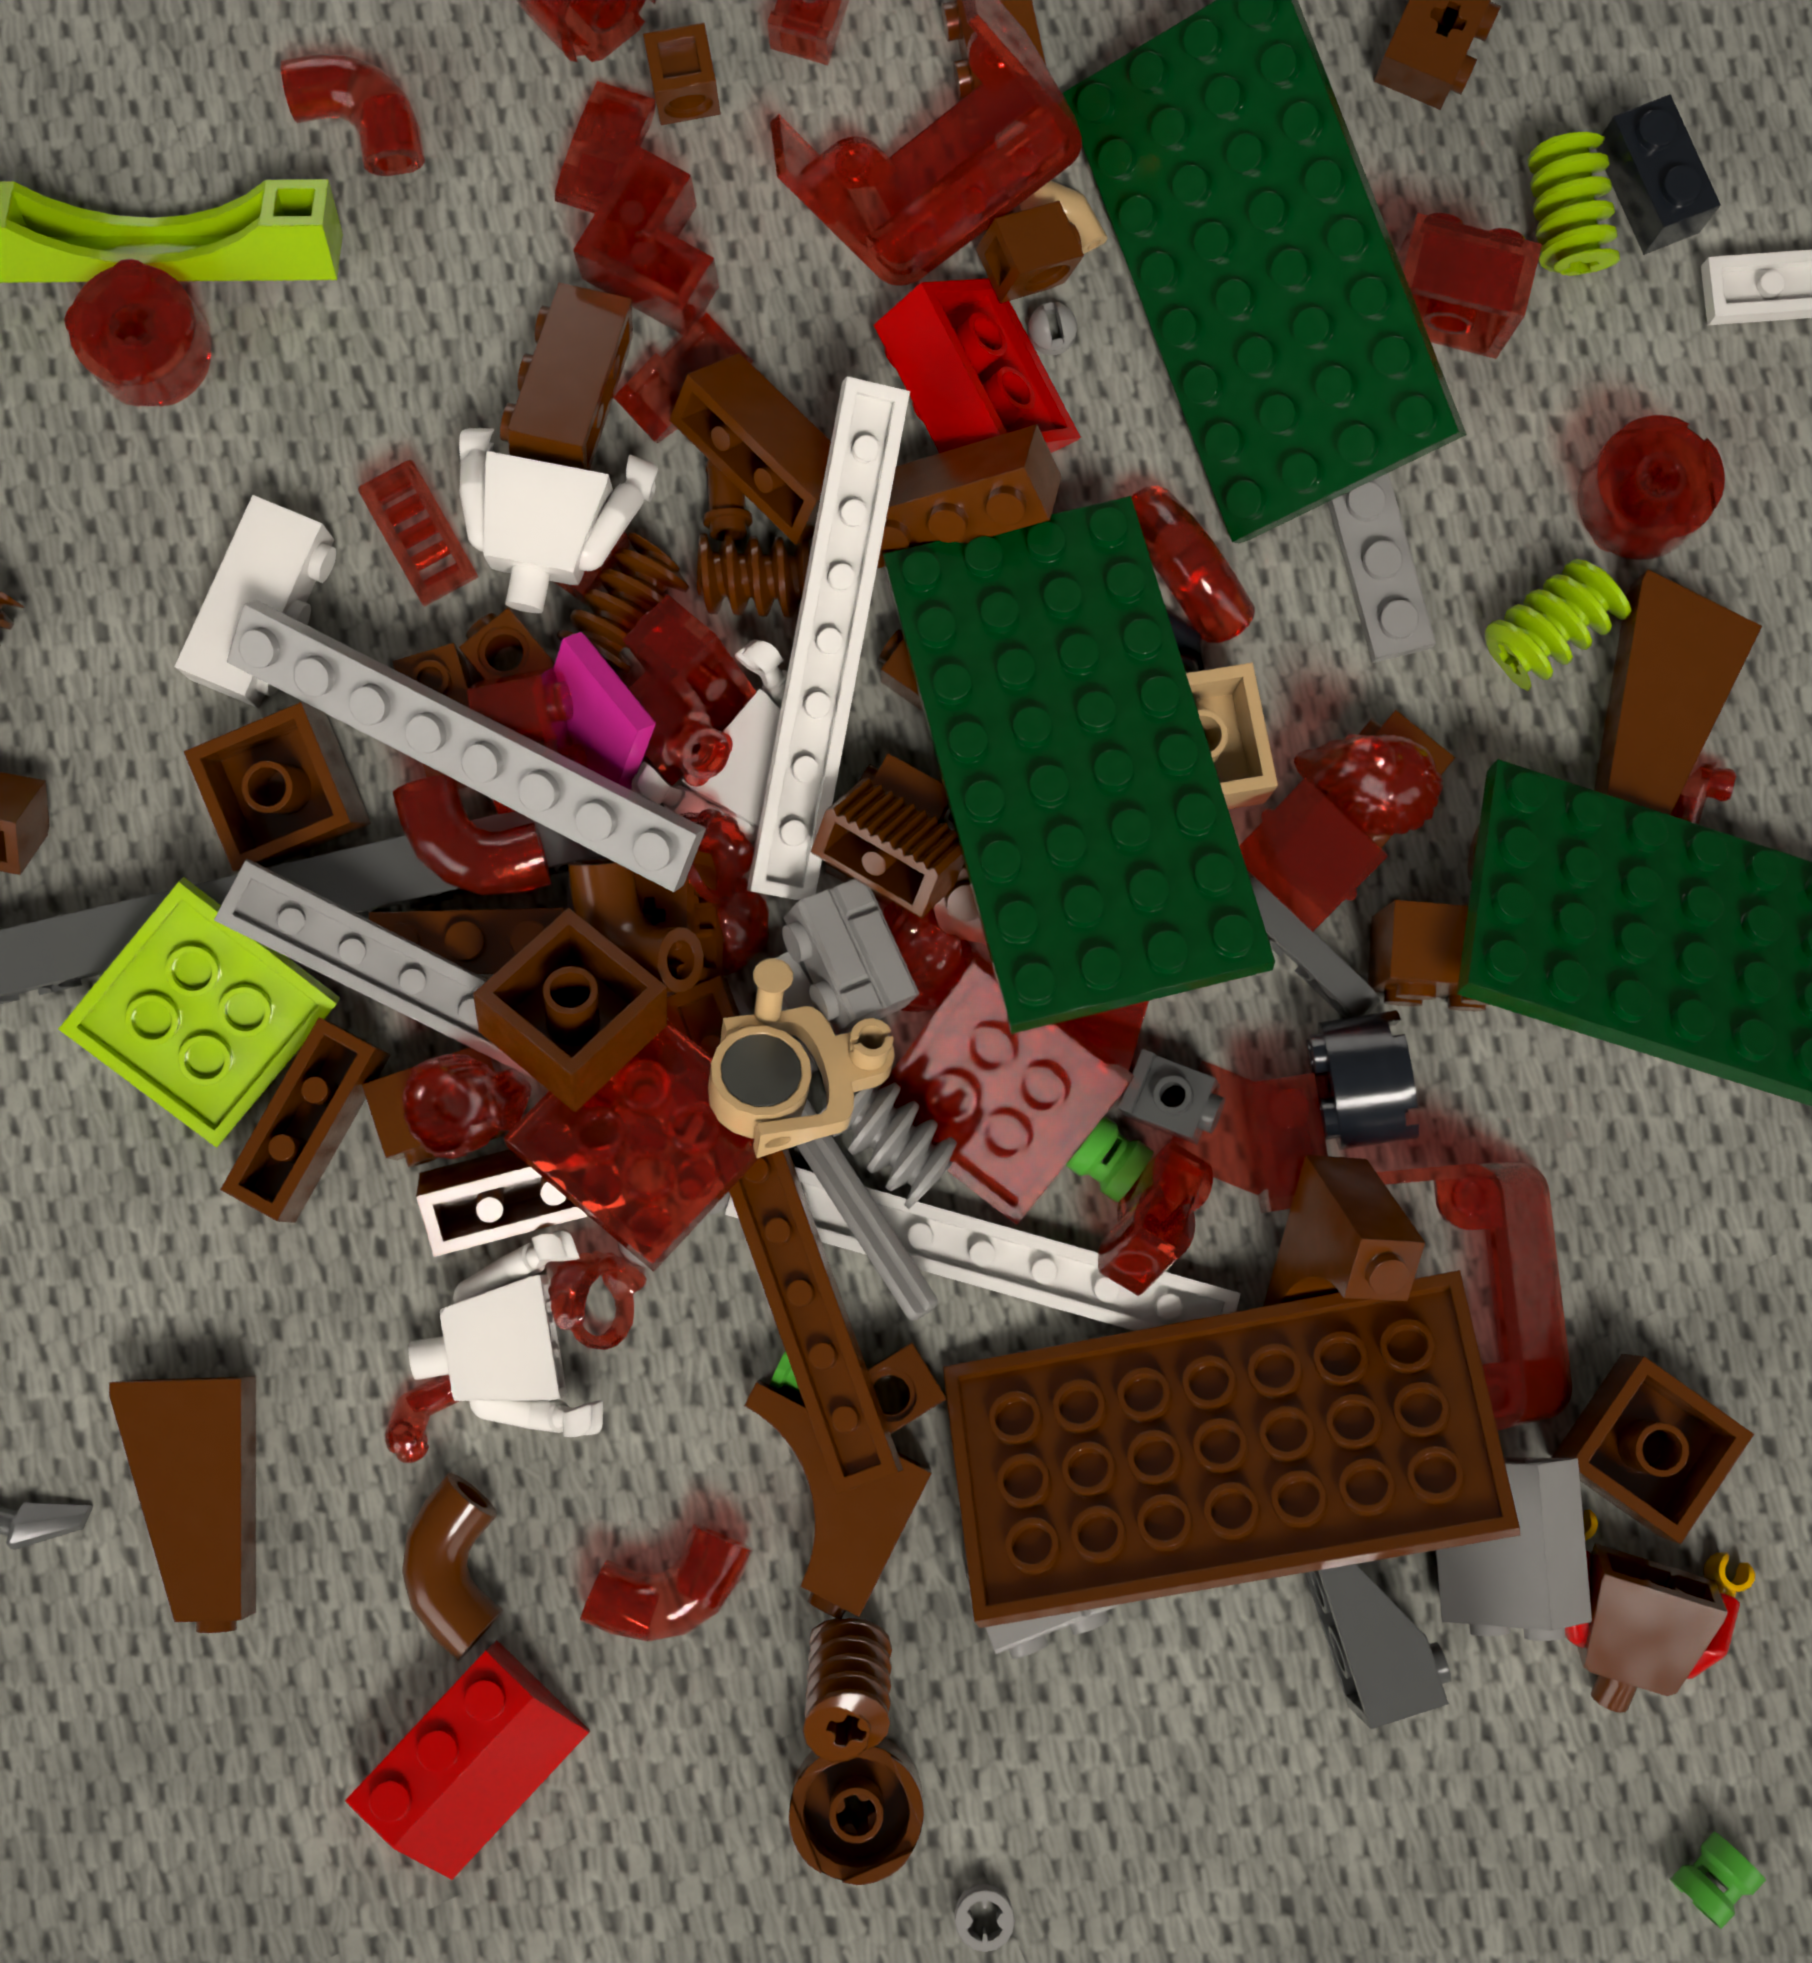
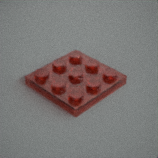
(1005, 1097)
(641, 1150)

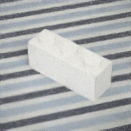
(269, 560)

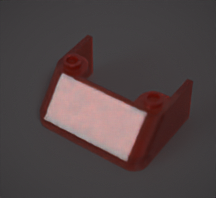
(952, 177)
(1516, 1212)

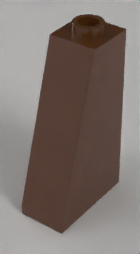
(1667, 689)
(197, 1489)

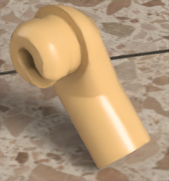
(1076, 209)

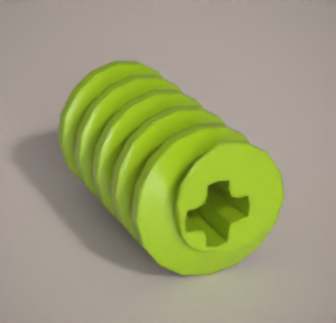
(1568, 206)
(1552, 619)

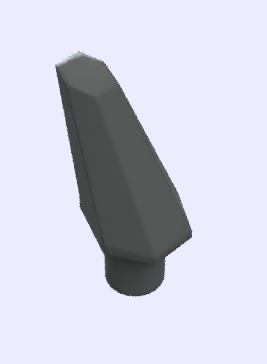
(41, 1522)

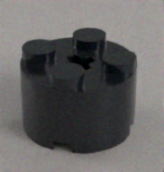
(1365, 1080)

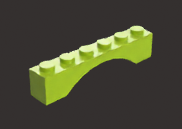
(267, 235)

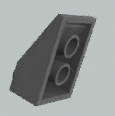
(1376, 1649)

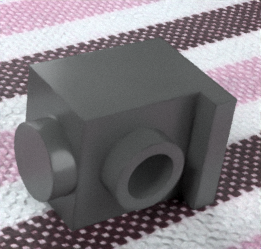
(1187, 1121)

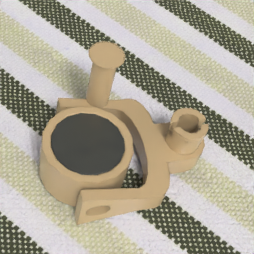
(765, 1075)

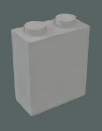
(1529, 1578)

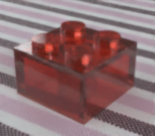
(1468, 281)

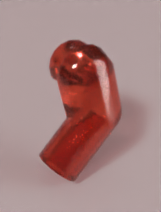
(1704, 783)
(411, 1415)

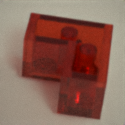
(636, 248)
(683, 673)

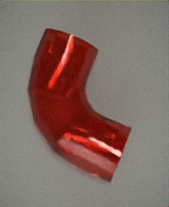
(364, 96)
(1192, 566)
(461, 851)
(669, 1601)

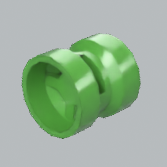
(1119, 1168)
(1728, 1869)

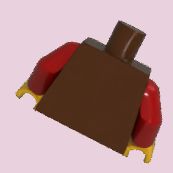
(1653, 1621)

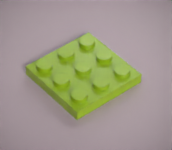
(198, 1014)

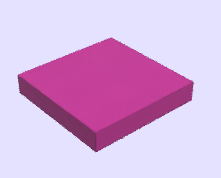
(606, 713)

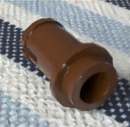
(726, 507)

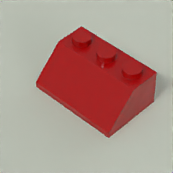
(971, 366)
(468, 1764)

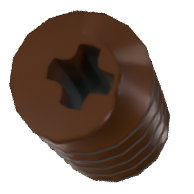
(751, 575)
(629, 596)
(847, 1688)

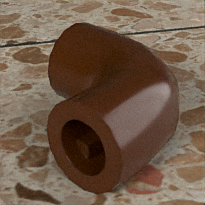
(609, 902)
(438, 1568)

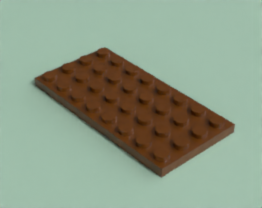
(1225, 1452)

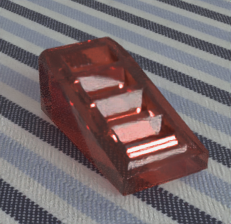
(393, 485)

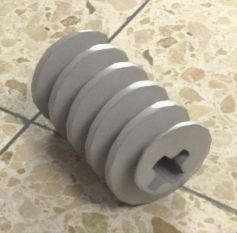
(898, 1141)

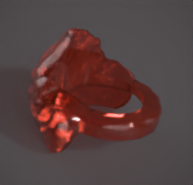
(729, 850)
(743, 927)
(570, 1290)

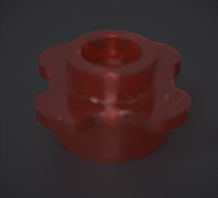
(712, 754)

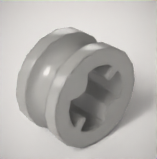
(964, 1919)

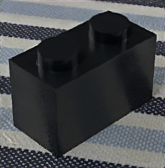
(1658, 174)

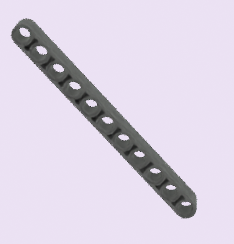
(363, 879)

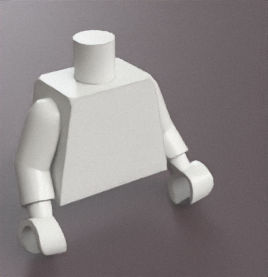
(543, 516)
(743, 781)
(506, 1346)

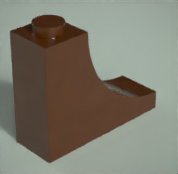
(1344, 1237)
(852, 1528)

